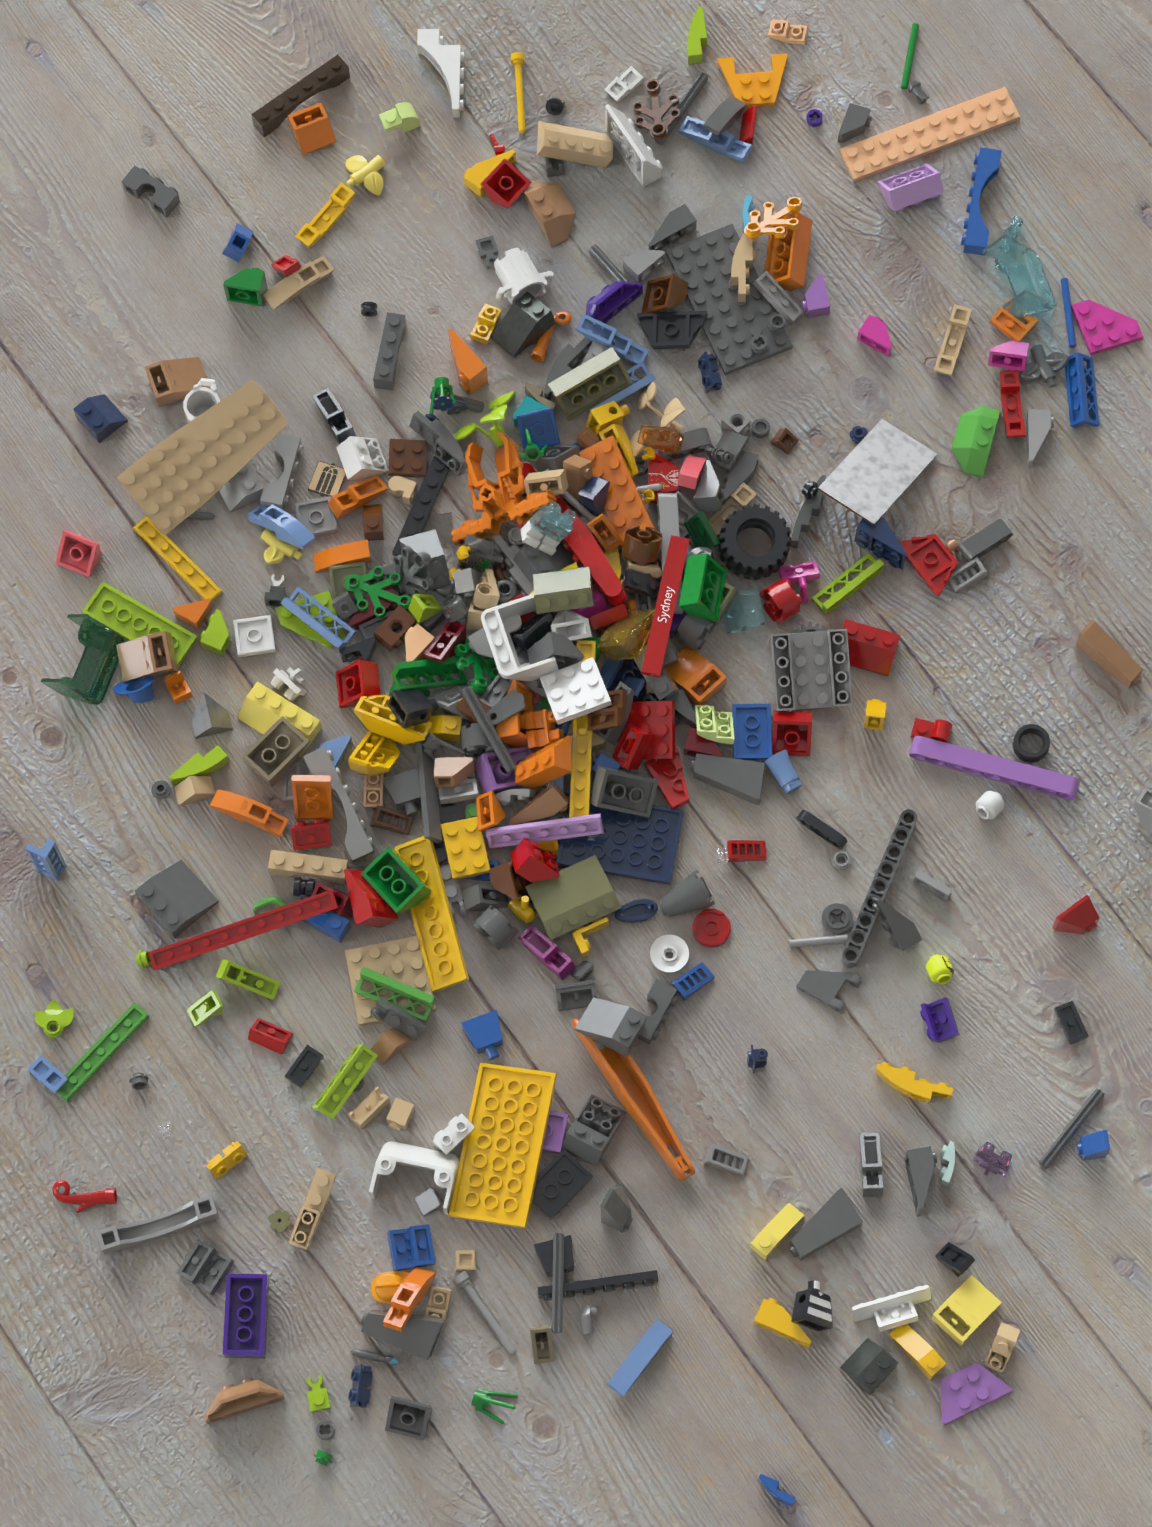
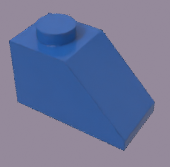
(1094, 1145)

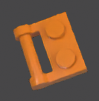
(1011, 325)

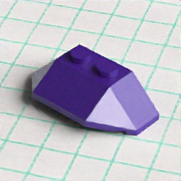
(613, 300)

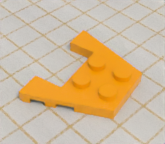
(754, 88)

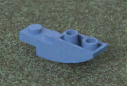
(283, 524)

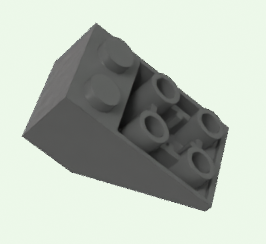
(593, 1129)

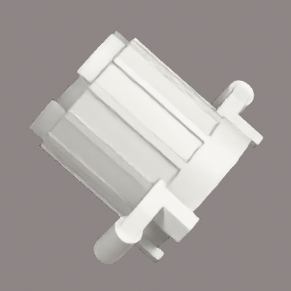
(519, 276)
(200, 399)

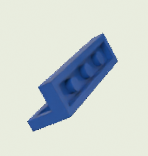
(1078, 390)

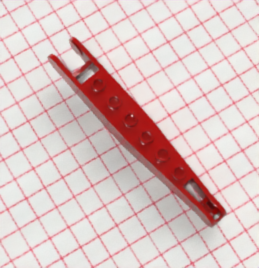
(588, 553)

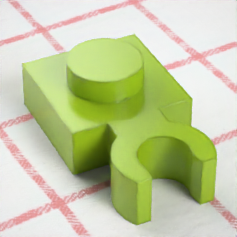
(318, 1397)

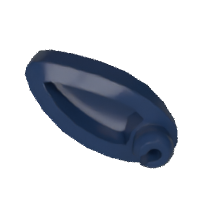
(637, 911)

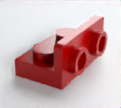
(311, 834)

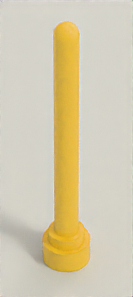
(517, 60)

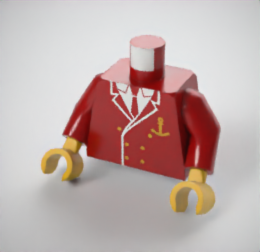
(662, 472)

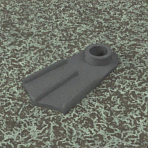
(507, 707)

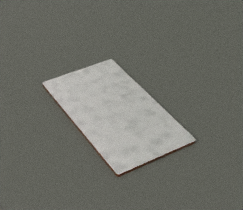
(877, 471)

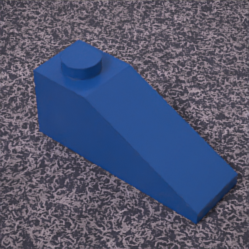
(330, 924)

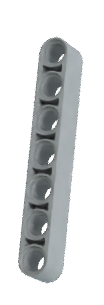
(668, 525)

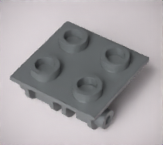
(727, 449)

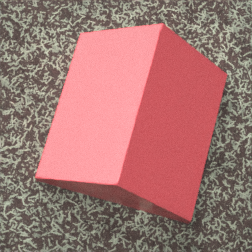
(78, 553)

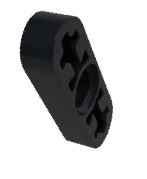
(822, 829)

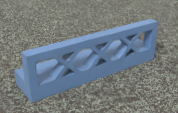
(631, 389)
(312, 621)
(48, 860)

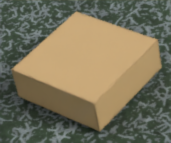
(465, 1260)

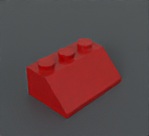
(871, 647)

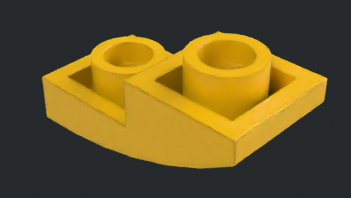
(486, 324)

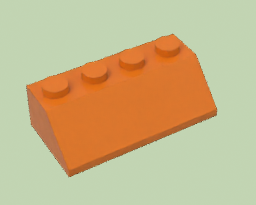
(789, 255)

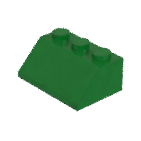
(702, 587)
(396, 881)

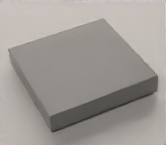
(317, 516)

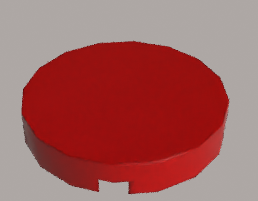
(711, 928)

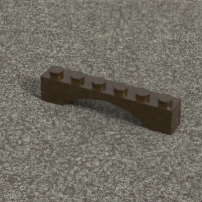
(277, 110)

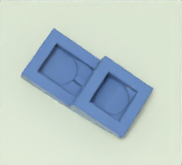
(47, 1074)

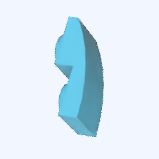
(748, 206)

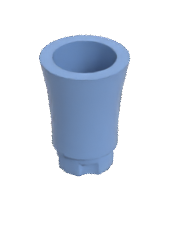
(783, 771)

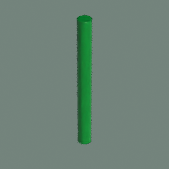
(909, 57)

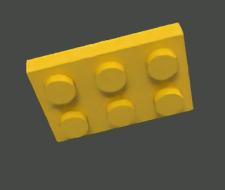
(465, 848)

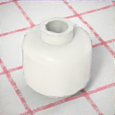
(989, 805)

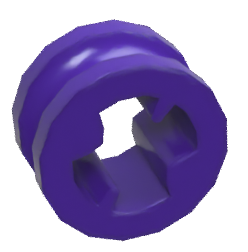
(810, 114)

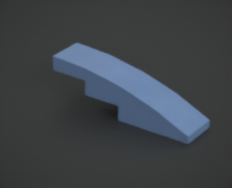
(723, 143)
(608, 336)
(639, 1358)

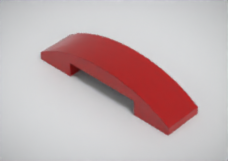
(1011, 404)

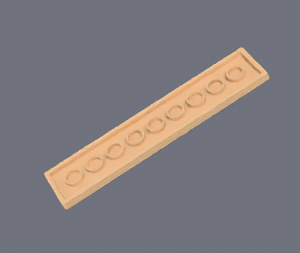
(929, 134)

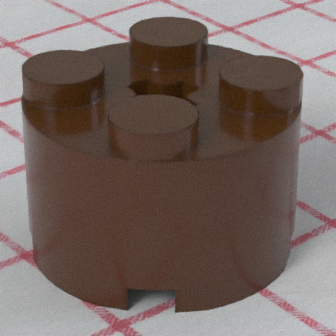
(642, 545)

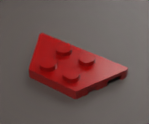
(930, 560)

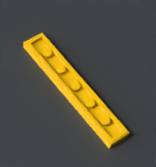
(177, 560)

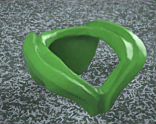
(266, 901)

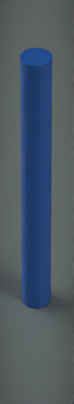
(1068, 312)

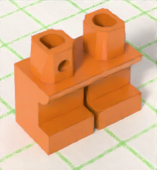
(541, 729)

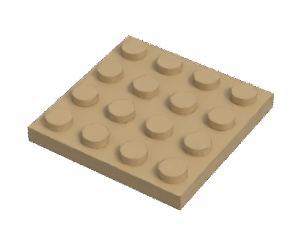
(395, 959)

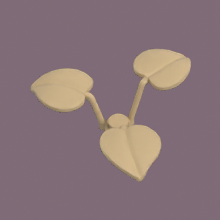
(671, 412)

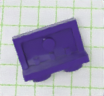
(939, 1020)

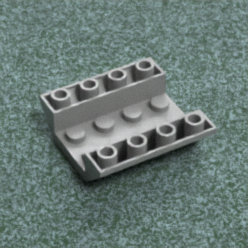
(811, 669)

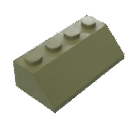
(590, 384)

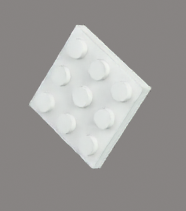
(575, 691)

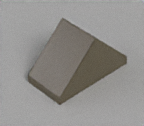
(542, 1344)

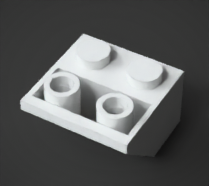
(361, 458)

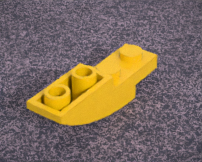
(903, 1081)

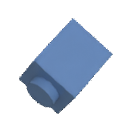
(338, 748)

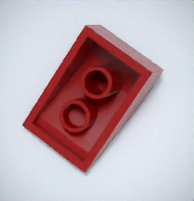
(366, 902)

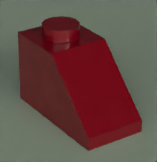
(698, 745)
(342, 899)

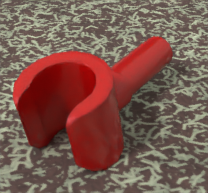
(499, 149)

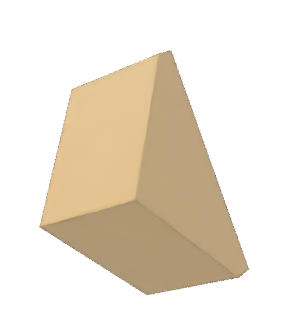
(194, 789)

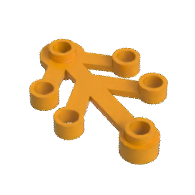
(755, 229)

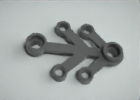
(421, 560)

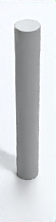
(818, 940)

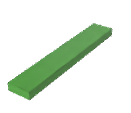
(102, 1051)

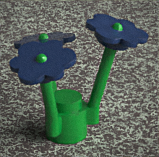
(442, 402)

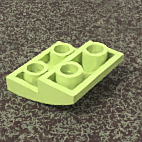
(714, 724)

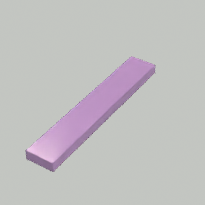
(545, 830)

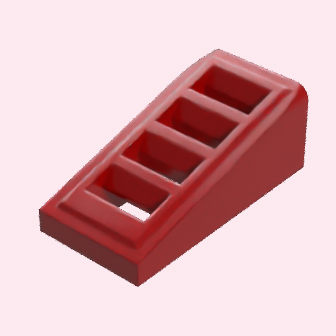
(745, 843)

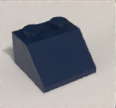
(99, 416)

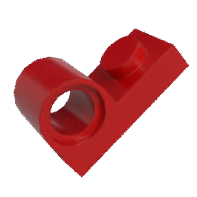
(938, 731)

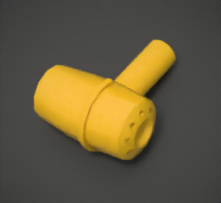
(522, 909)

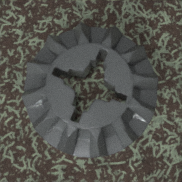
(837, 909)

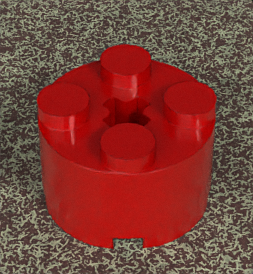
(781, 601)

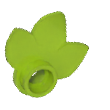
(54, 1016)

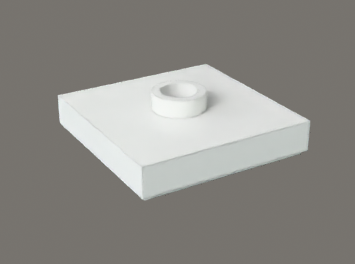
(254, 636)

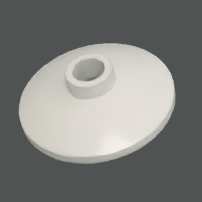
(669, 944)

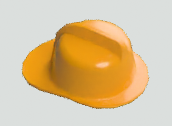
(386, 1284)

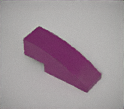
(547, 952)

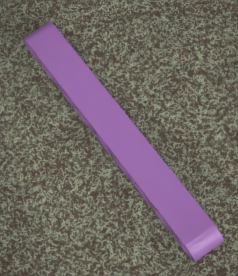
(994, 768)

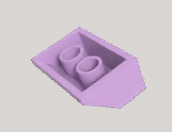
(911, 187)

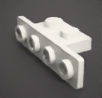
(893, 1309)

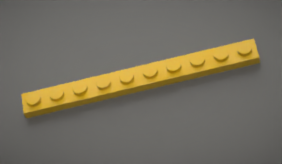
(581, 751)

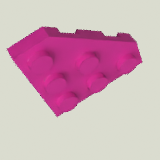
(1104, 327)

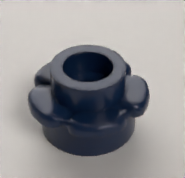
(853, 434)

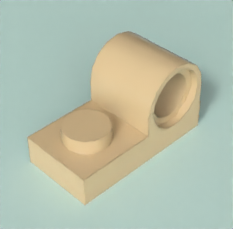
(486, 592)

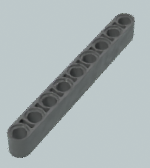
(880, 879)

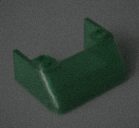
(95, 665)

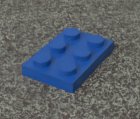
(752, 731)

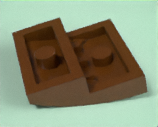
(611, 715)

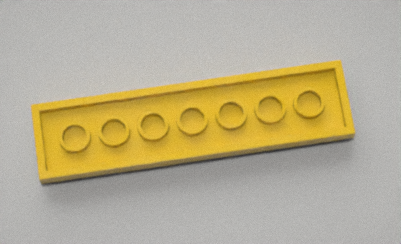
(434, 918)

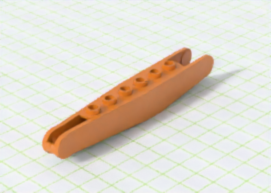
(640, 1103)

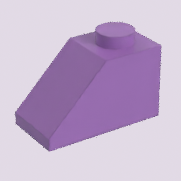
(816, 299)

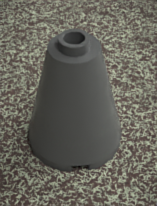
(687, 896)

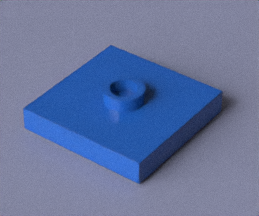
(540, 426)

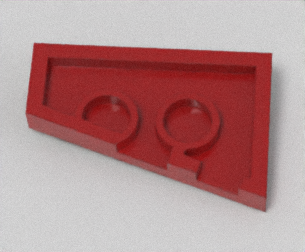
(671, 779)

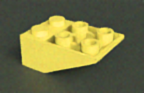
(965, 1310)

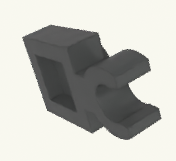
(487, 249)

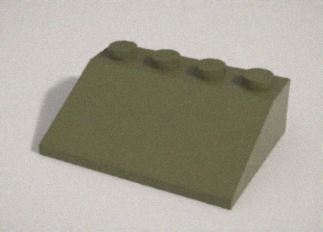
(573, 898)

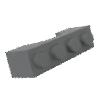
(388, 352)

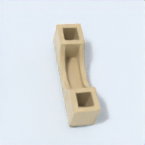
(290, 864)

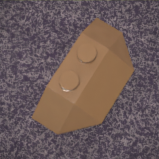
(550, 210)
(241, 1399)

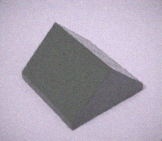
(408, 1417)

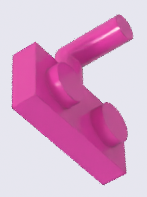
(800, 574)

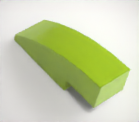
(696, 38)
(200, 765)

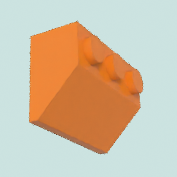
(545, 764)

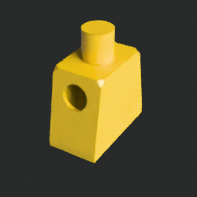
(606, 416)

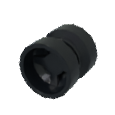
(303, 887)

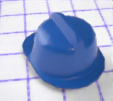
(137, 690)

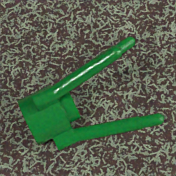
(532, 451)
(483, 1399)

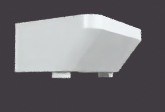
(498, 625)
(442, 1164)

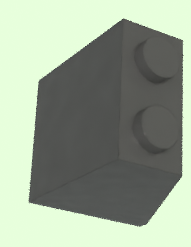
(429, 543)

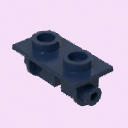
(707, 364)
(756, 1058)
(360, 1376)

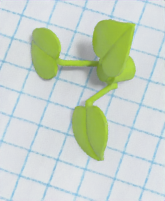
(497, 414)

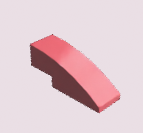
(691, 471)

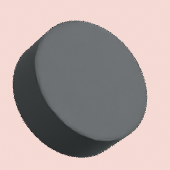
(760, 428)

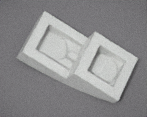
(625, 84)

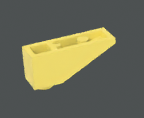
(776, 1231)

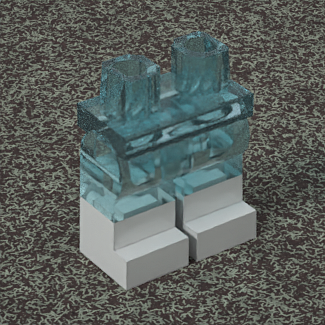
(548, 528)

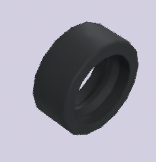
(1034, 729)

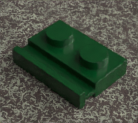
(701, 531)

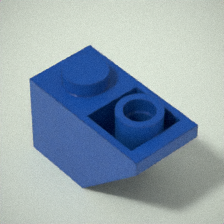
(237, 242)

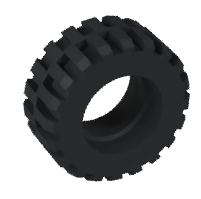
(754, 518)

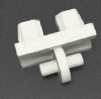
(282, 678)

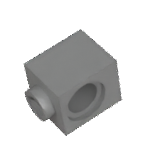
(736, 416)

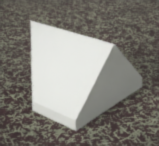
(571, 625)

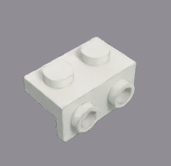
(453, 1134)

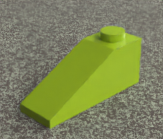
(247, 979)

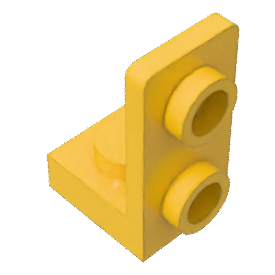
(583, 944)

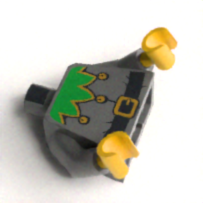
(476, 554)

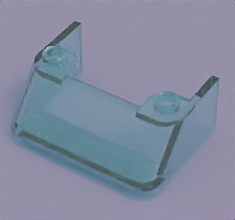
(1025, 276)

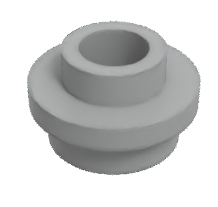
(844, 855)

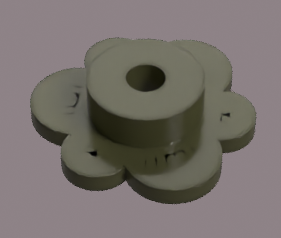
(279, 1215)

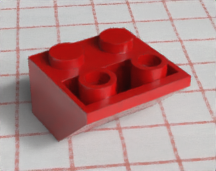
(534, 862)

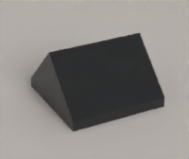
(532, 630)

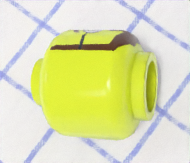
(939, 969)

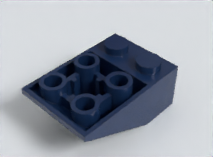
(881, 541)

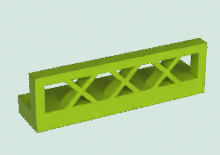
(850, 587)
(345, 1081)

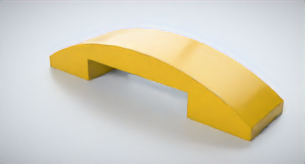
(327, 217)

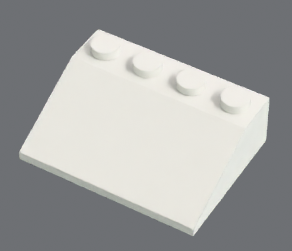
(632, 146)

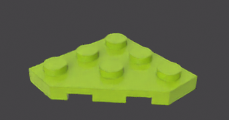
(291, 622)

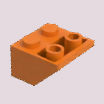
(311, 128)

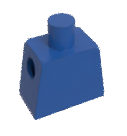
(484, 1033)

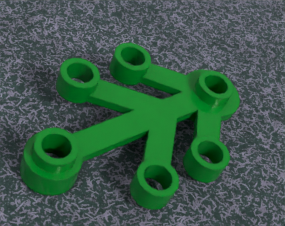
(375, 590)
(479, 684)

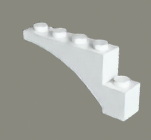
(447, 61)

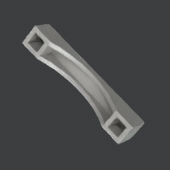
(356, 842)
(135, 1233)

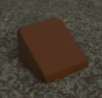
(784, 440)

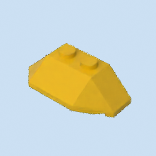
(379, 719)
(374, 755)

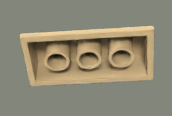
(574, 144)

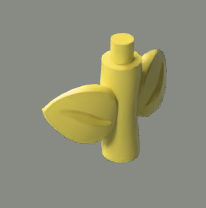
(366, 173)
(278, 548)

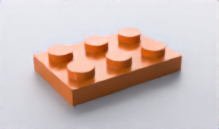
(312, 797)

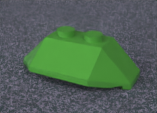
(975, 438)

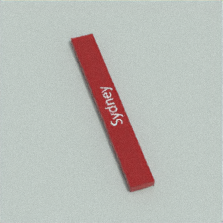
(665, 606)

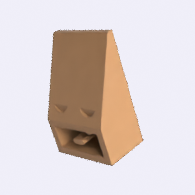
(174, 378)
(147, 656)

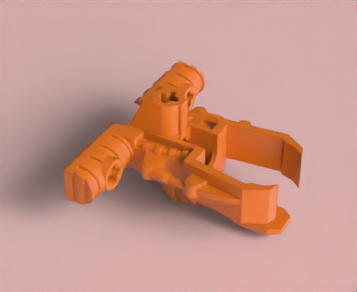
(501, 499)

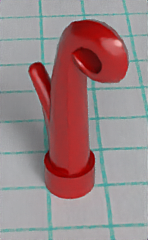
(107, 1196)

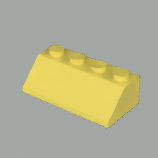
(265, 707)

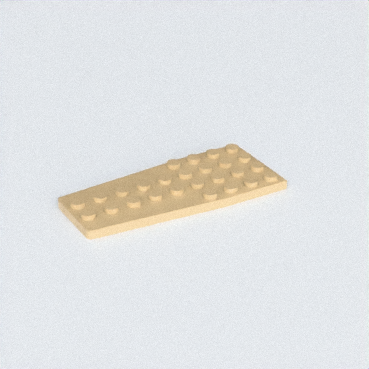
(202, 456)

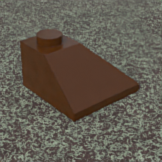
(664, 293)
(508, 881)

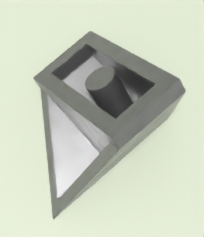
(210, 718)

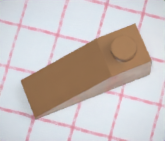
(543, 805)

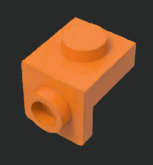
(178, 687)

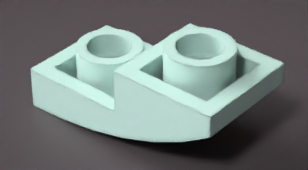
(948, 1159)

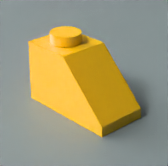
(874, 714)

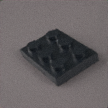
(559, 1184)

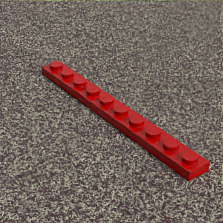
(243, 930)

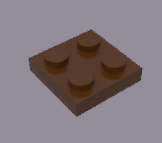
(407, 458)

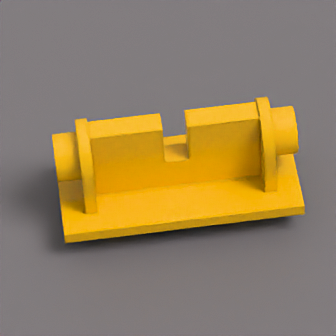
(234, 1154)

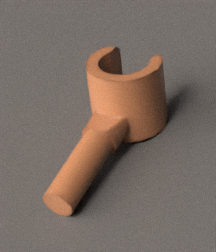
(952, 546)

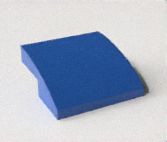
(411, 1247)

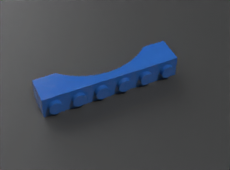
(977, 233)

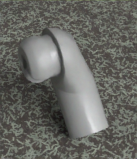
(586, 1318)

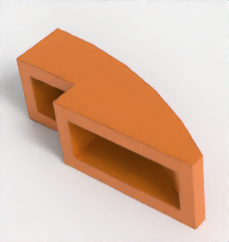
(357, 496)
(342, 554)

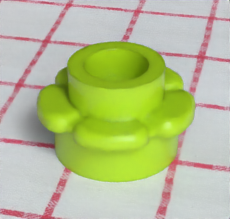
(143, 959)

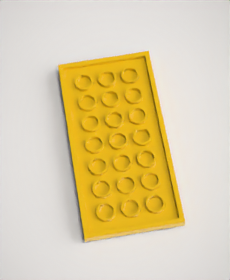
(506, 1146)

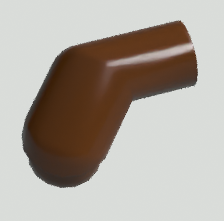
(498, 572)

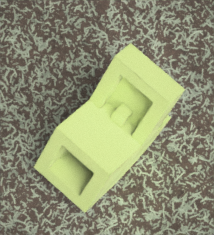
(401, 116)

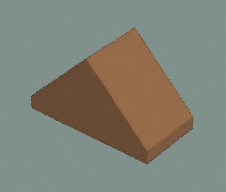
(390, 1044)

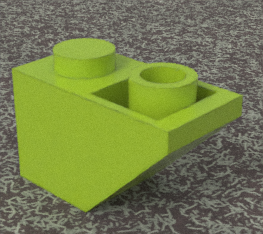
(216, 635)

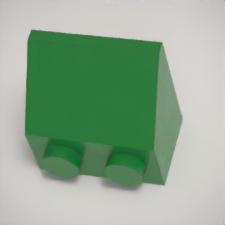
(246, 287)

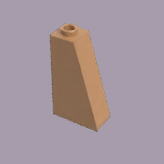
(1109, 654)

